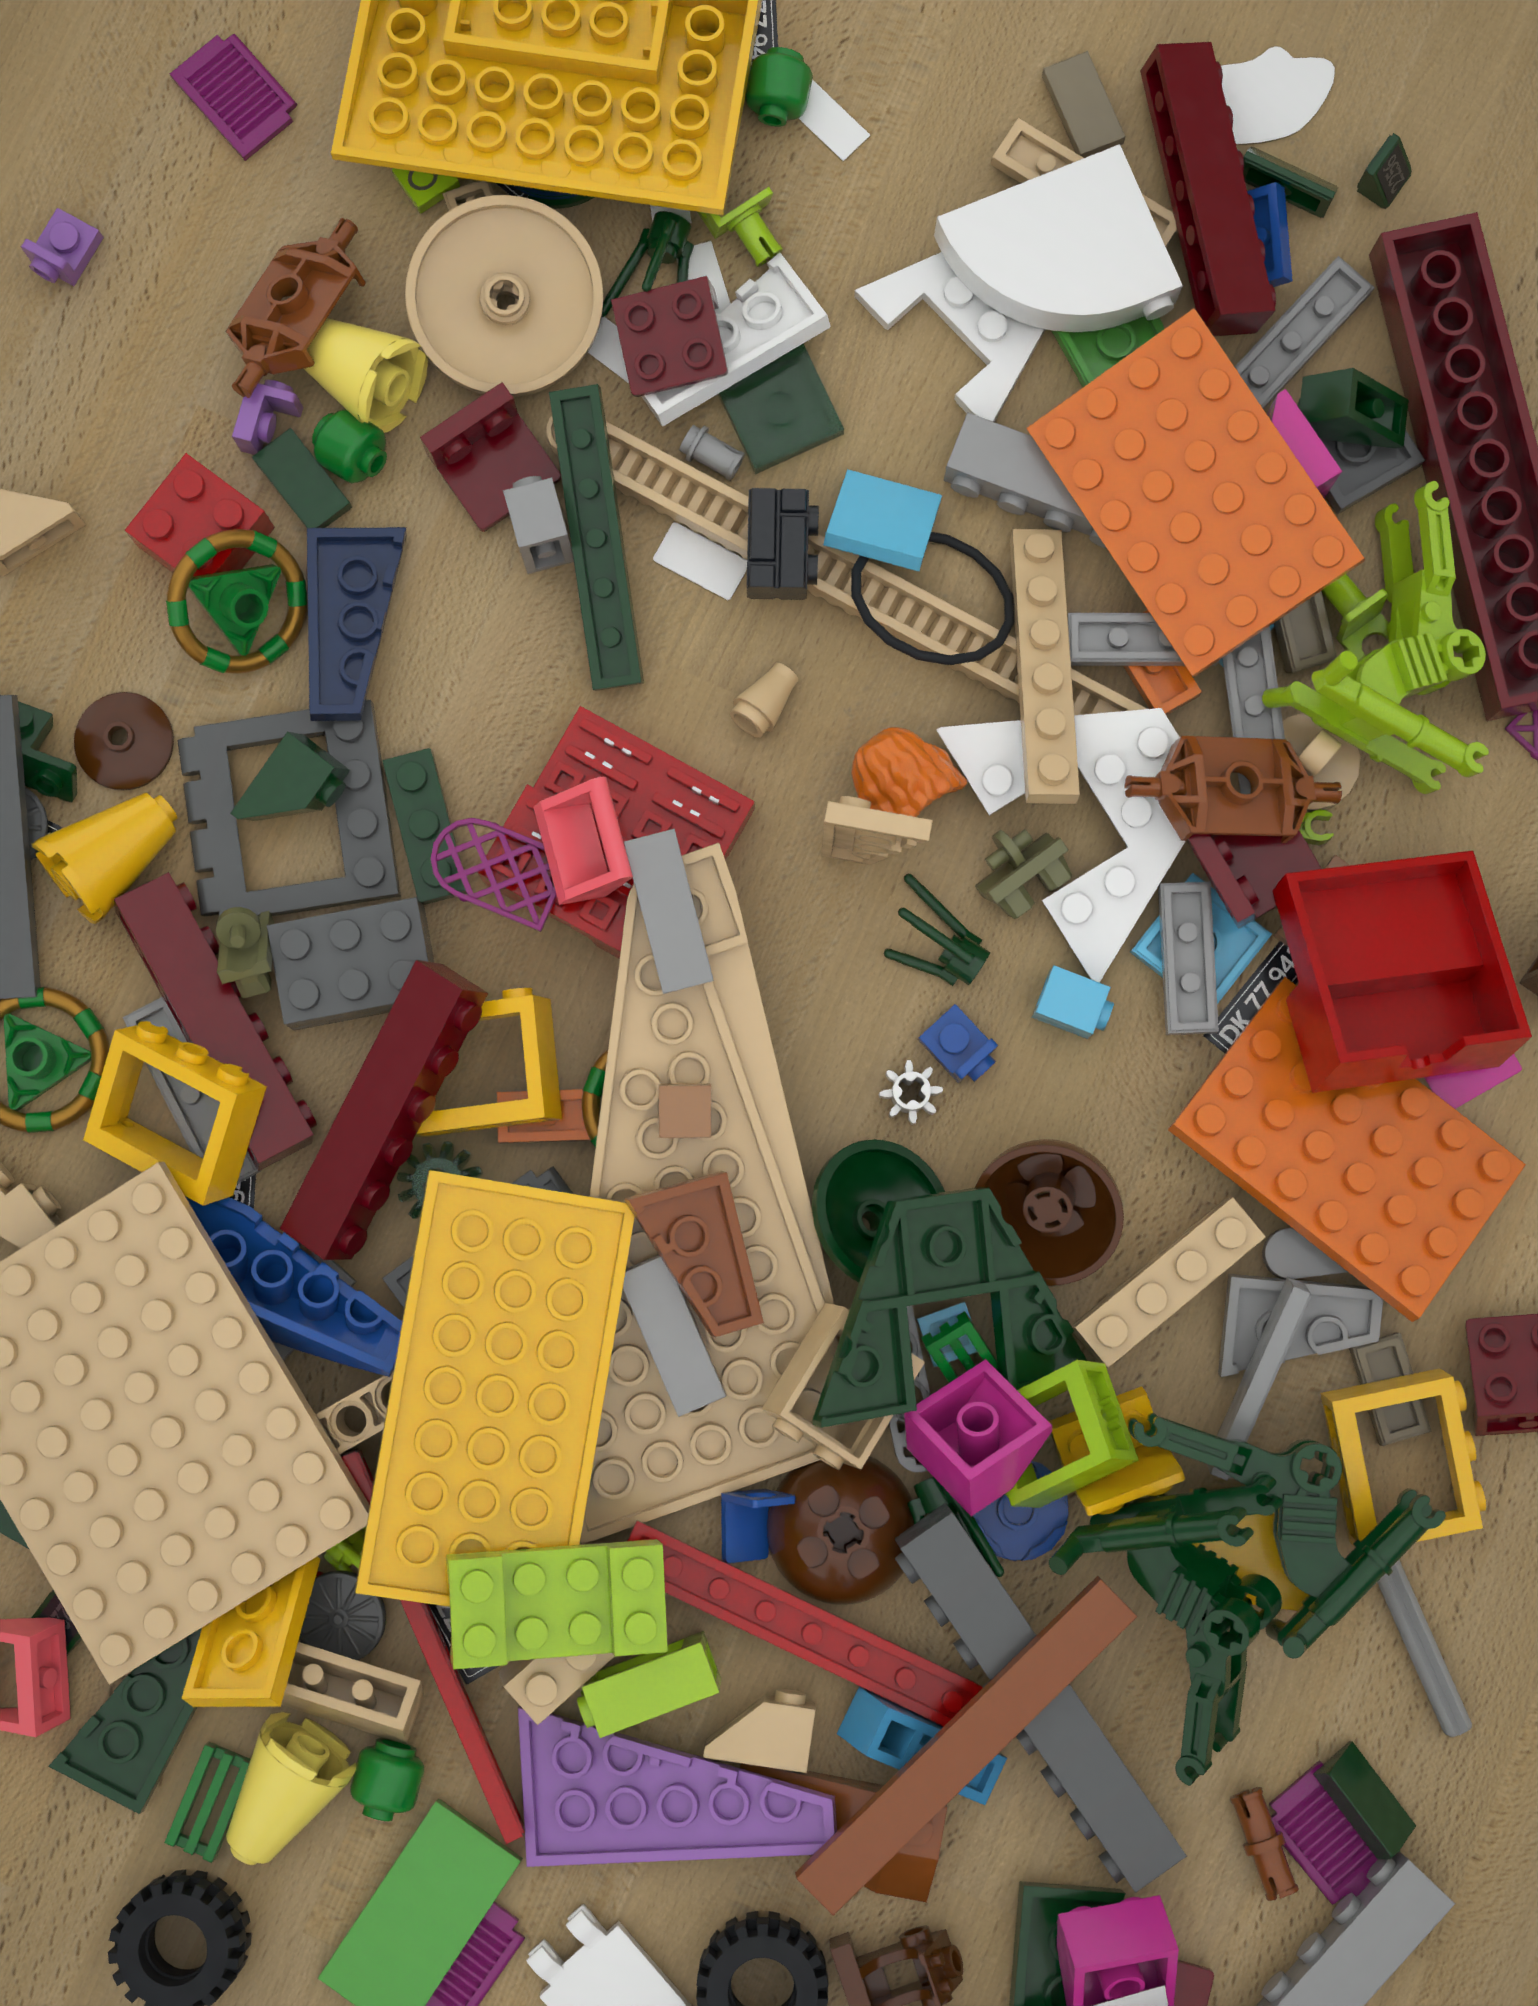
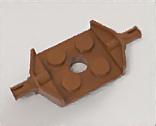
(276, 332)
(1201, 800)

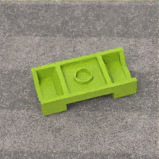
(556, 1602)

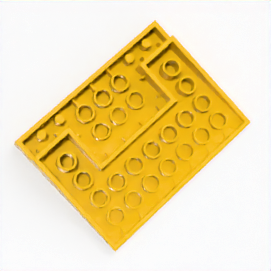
(554, 94)

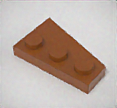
(703, 1248)

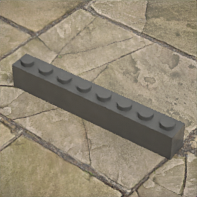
(1064, 1731)

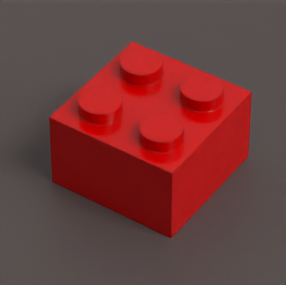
(190, 508)

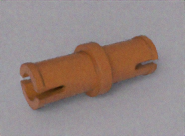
(1264, 1844)

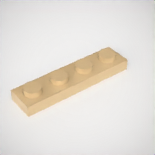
(1030, 153)

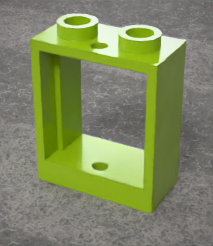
(1101, 1425)
(649, 1685)

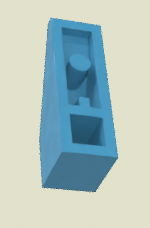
(896, 1734)

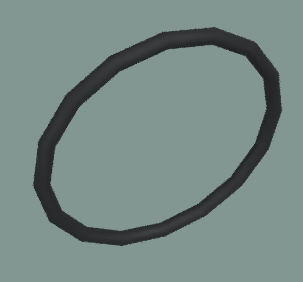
(933, 657)

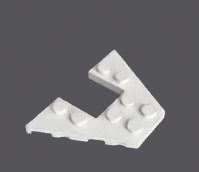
(1108, 900)

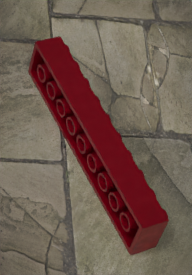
(1473, 438)

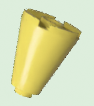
(368, 371)
(286, 1786)

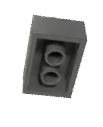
(347, 961)

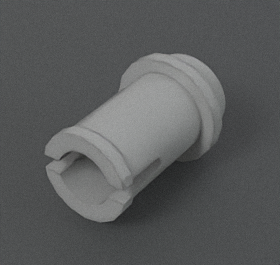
(711, 452)

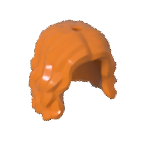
(903, 772)

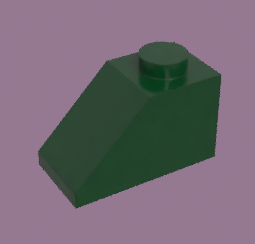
(1354, 409)
(293, 781)

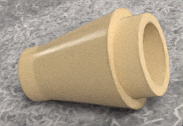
(762, 702)

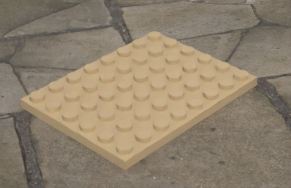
(154, 1428)

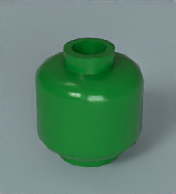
(778, 86)
(349, 447)
(387, 1779)

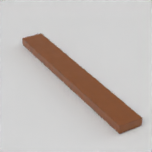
(965, 1745)

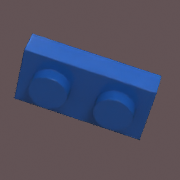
(1272, 229)

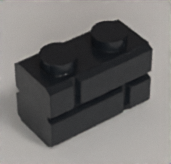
(779, 544)

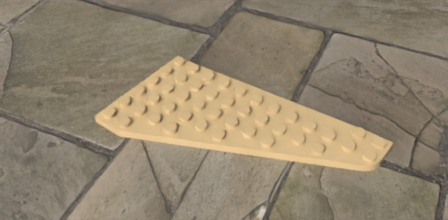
(717, 1036)

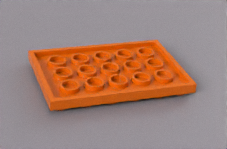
(1195, 493)
(1364, 1173)

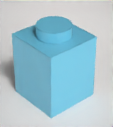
(1073, 1003)

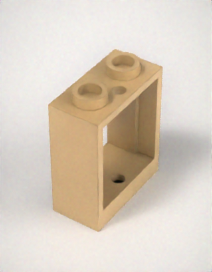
(861, 1435)

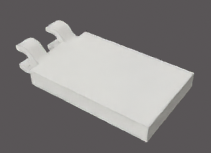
(604, 1971)

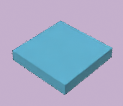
(882, 520)
(1232, 946)

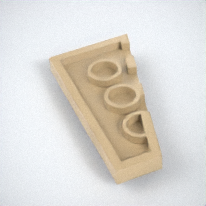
(868, 835)

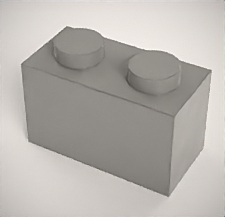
(538, 524)

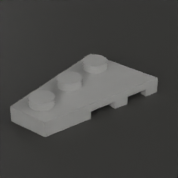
(1333, 1321)

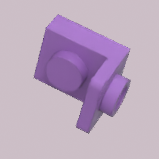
(62, 248)
(256, 417)

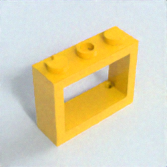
(540, 1068)
(239, 1096)
(1460, 1449)

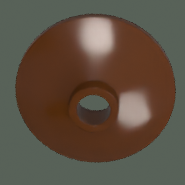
(140, 757)

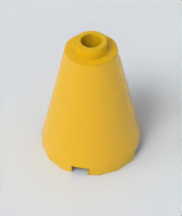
(106, 851)

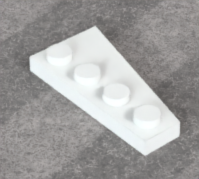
(755, 330)

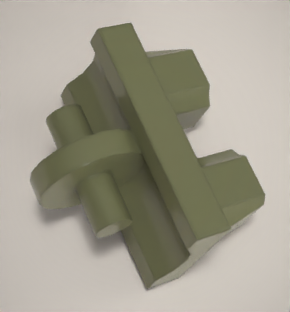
(1040, 858)
(245, 950)

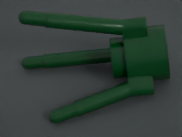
(665, 243)
(961, 955)
(932, 1496)

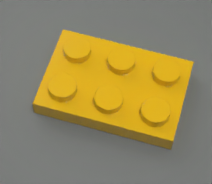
(251, 1648)

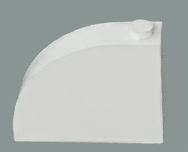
(1064, 249)

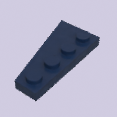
(348, 603)

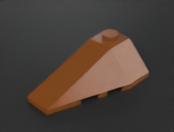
(912, 1868)

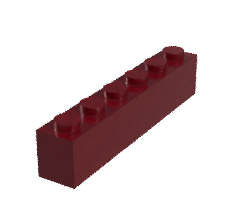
(1208, 188)
(209, 1012)
(384, 1111)

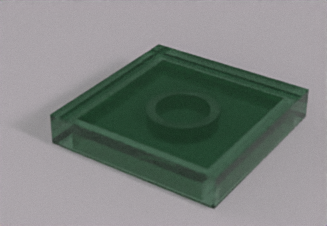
(781, 410)

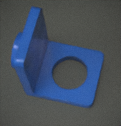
(745, 1523)

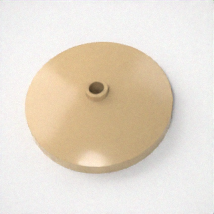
(497, 250)

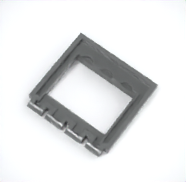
(360, 815)

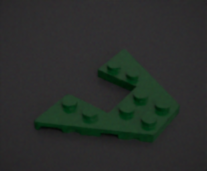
(932, 1253)

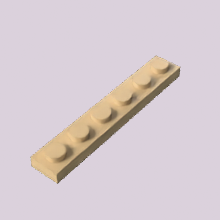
(1044, 667)

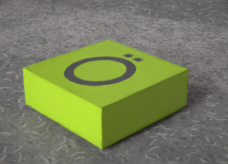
(424, 188)

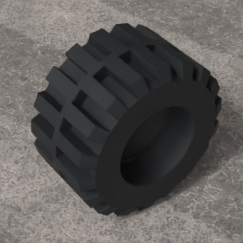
(210, 1910)
(762, 1938)

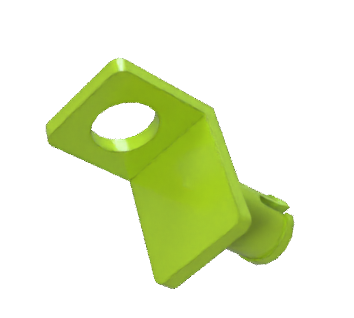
(748, 226)
(1360, 614)

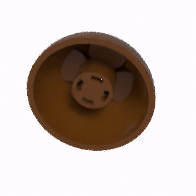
(1058, 1236)
(828, 1568)

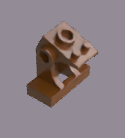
(935, 1960)

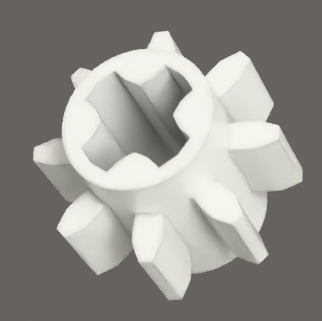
(912, 1106)

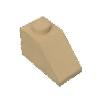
(32, 526)
(768, 1733)

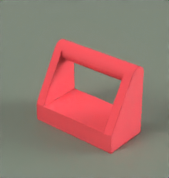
(574, 843)
(39, 1675)

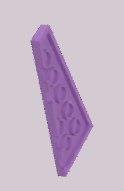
(653, 1803)

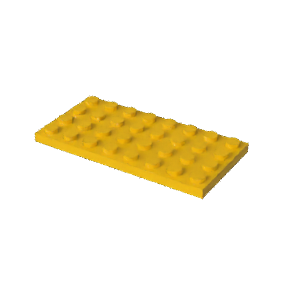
(494, 1380)

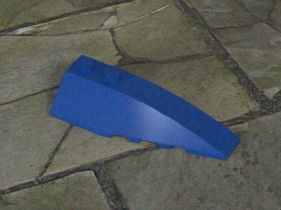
(297, 1296)

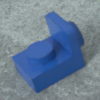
(959, 1045)

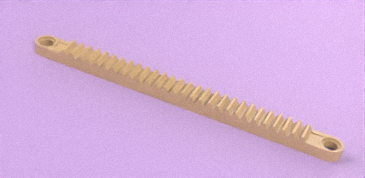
(895, 603)

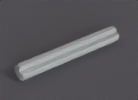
(1424, 1652)

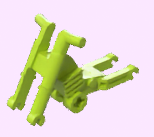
(1364, 696)

